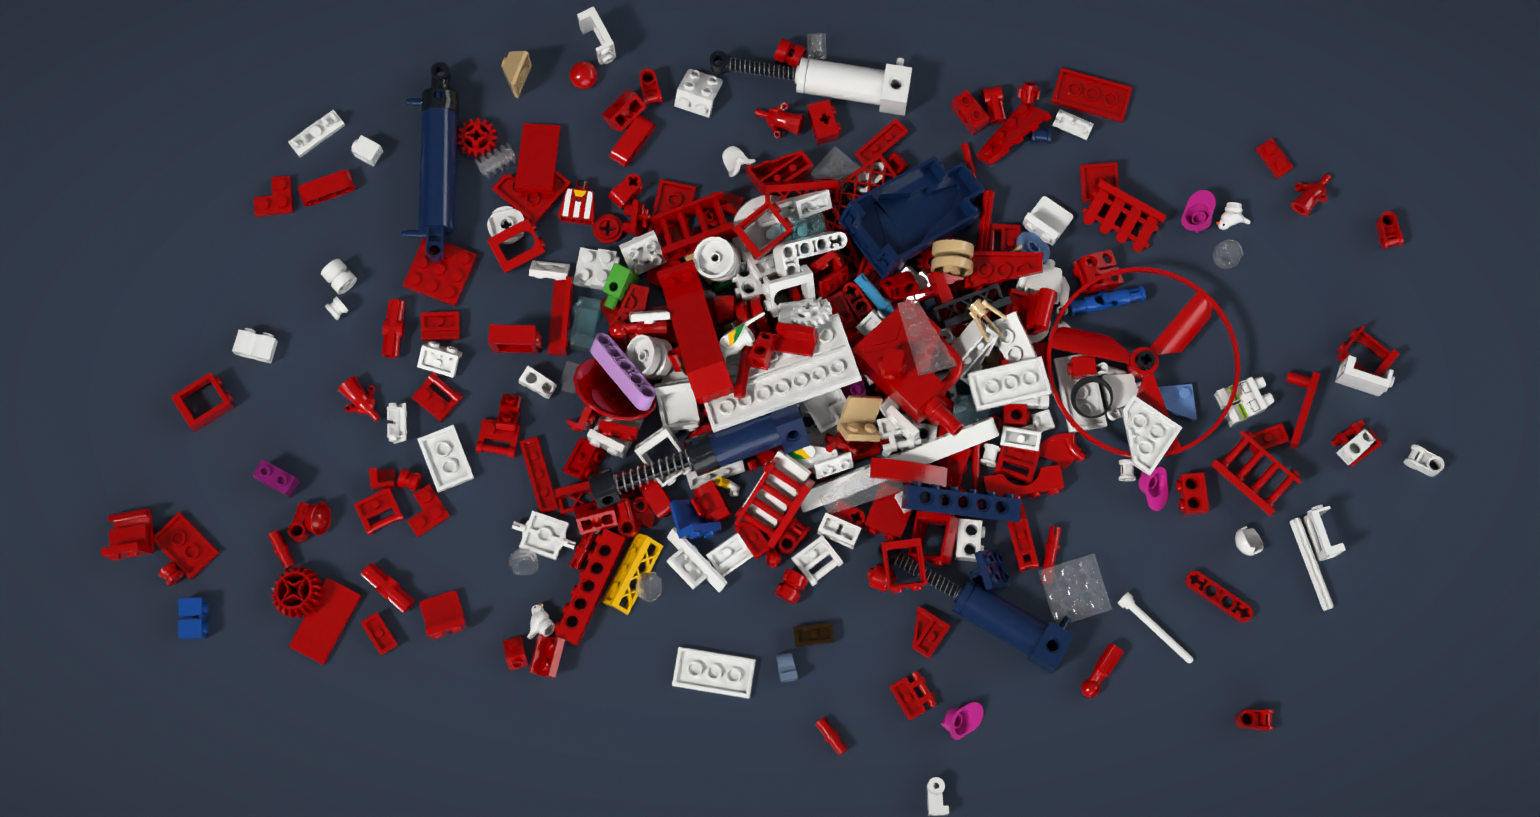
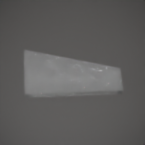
(925, 345)
(858, 490)

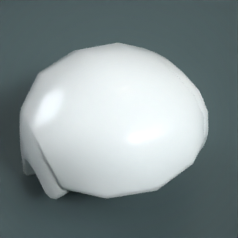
(1248, 541)

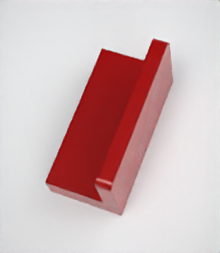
(796, 339)

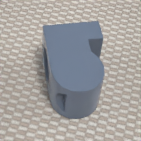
(786, 667)

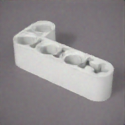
(810, 248)

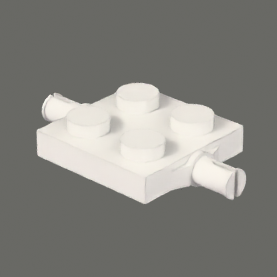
(544, 535)

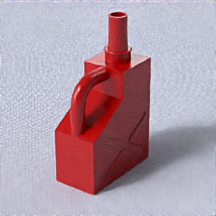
(914, 394)

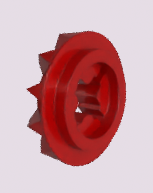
(602, 222)

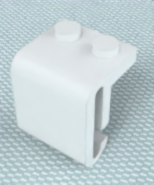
(612, 445)

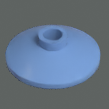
(1033, 243)

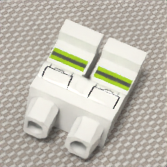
(1249, 397)

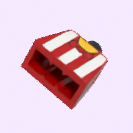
(578, 205)

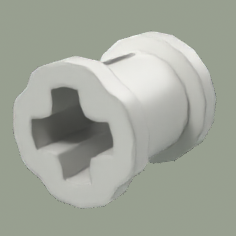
(990, 455)
(1126, 470)

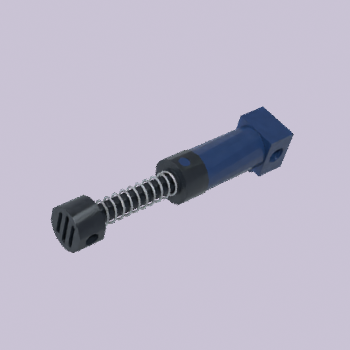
(709, 453)

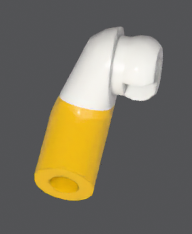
(729, 485)

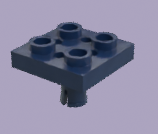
(990, 570)

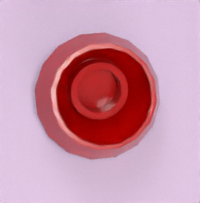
(318, 518)

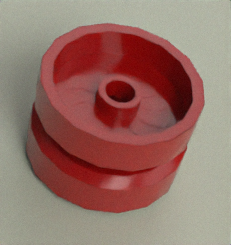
(746, 311)

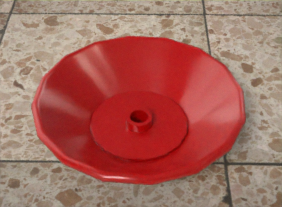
(604, 395)

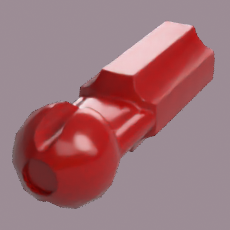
(620, 329)
(1091, 687)

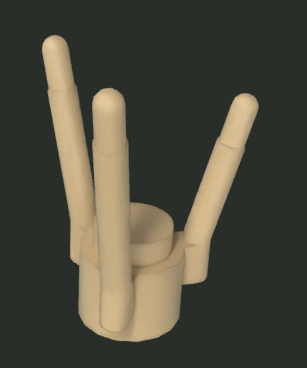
(979, 309)

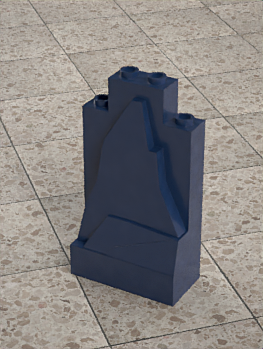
(911, 213)

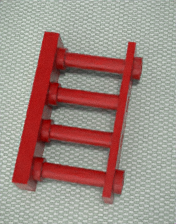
(687, 246)
(1238, 478)
(782, 518)

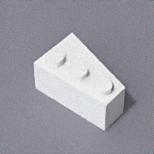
(973, 347)

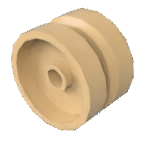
(952, 257)

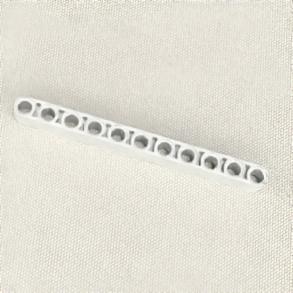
(923, 453)

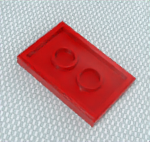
(185, 545)

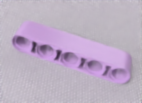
(623, 371)

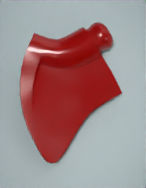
(1062, 449)

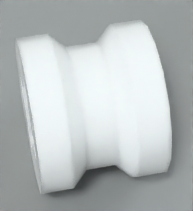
(336, 308)

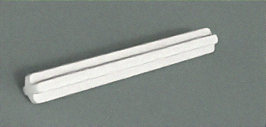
(1311, 564)

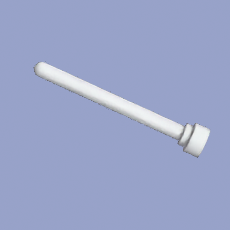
(1128, 602)

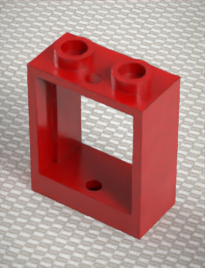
(786, 223)
(514, 339)
(225, 406)
(919, 531)
(901, 544)

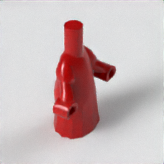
(777, 118)
(1308, 199)
(355, 393)
(839, 442)

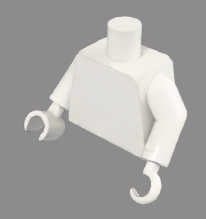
(1051, 279)
(1123, 389)

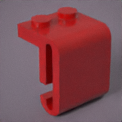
(1033, 308)
(130, 536)

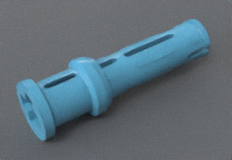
(874, 295)

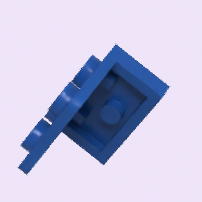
(689, 523)

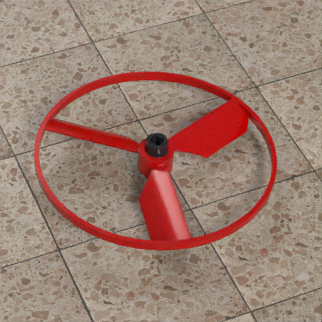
(1143, 360)

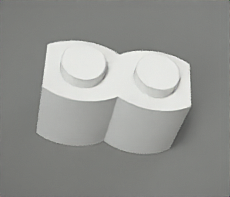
(255, 345)

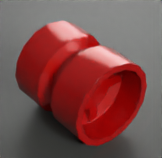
(784, 51)
(791, 586)

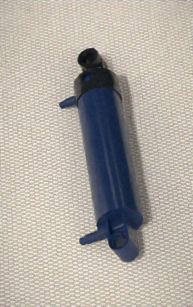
(437, 162)

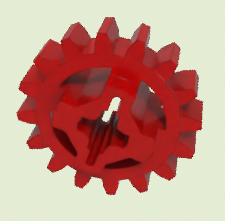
(471, 132)

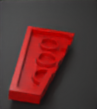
(634, 300)

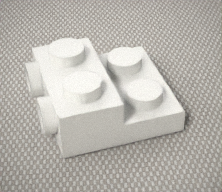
(594, 267)

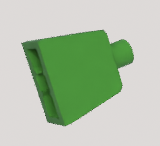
(618, 284)

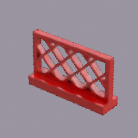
(863, 169)

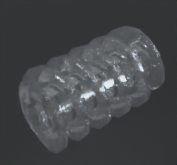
(496, 161)

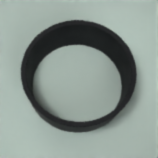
(1083, 381)

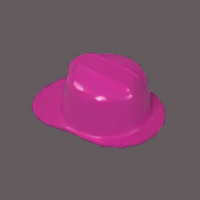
(1199, 211)
(1155, 488)
(963, 720)

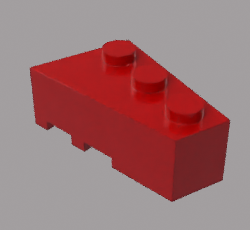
(786, 168)

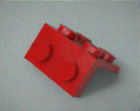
(443, 615)

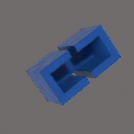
(193, 628)

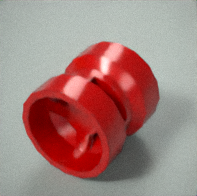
(409, 479)

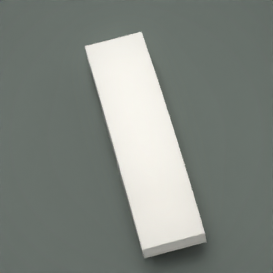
(797, 207)

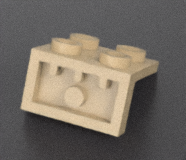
(859, 418)

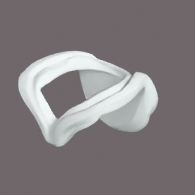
(734, 158)

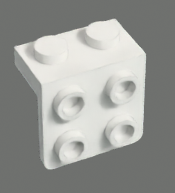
(697, 92)
(1047, 220)

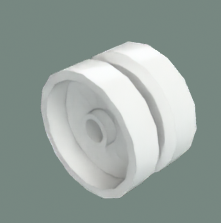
(717, 249)
(650, 356)

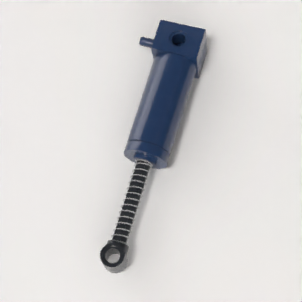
(998, 616)

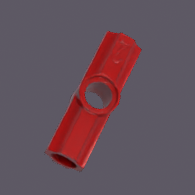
(393, 328)
(387, 587)

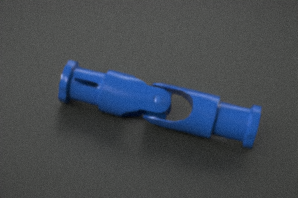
(1113, 299)

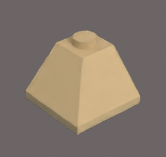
(516, 69)

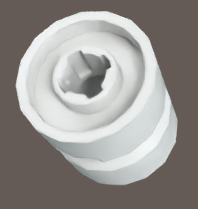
(336, 274)

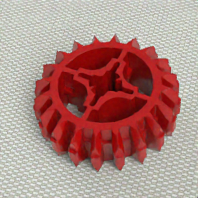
(309, 583)

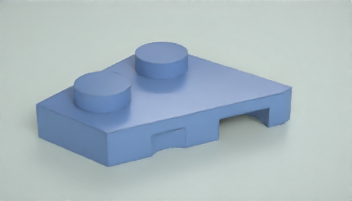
(1179, 400)

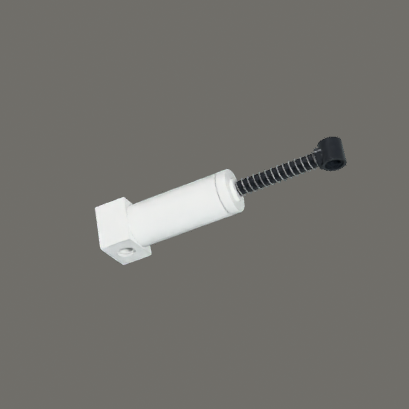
(834, 80)

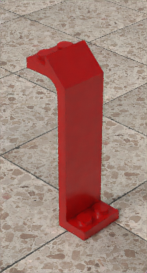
(695, 332)

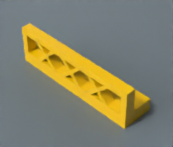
(629, 566)

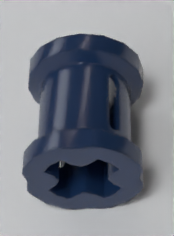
(1041, 135)

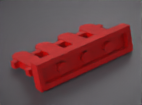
(1132, 215)

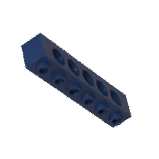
(1009, 512)

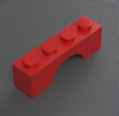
(1048, 481)

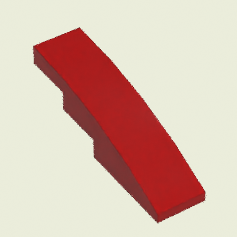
(908, 472)

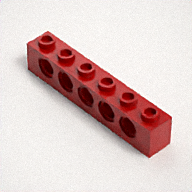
(574, 634)

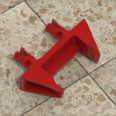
(941, 293)

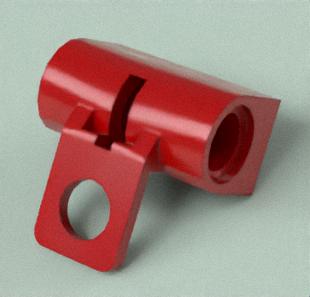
(711, 503)

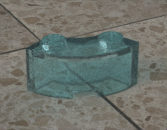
(585, 323)
(965, 410)

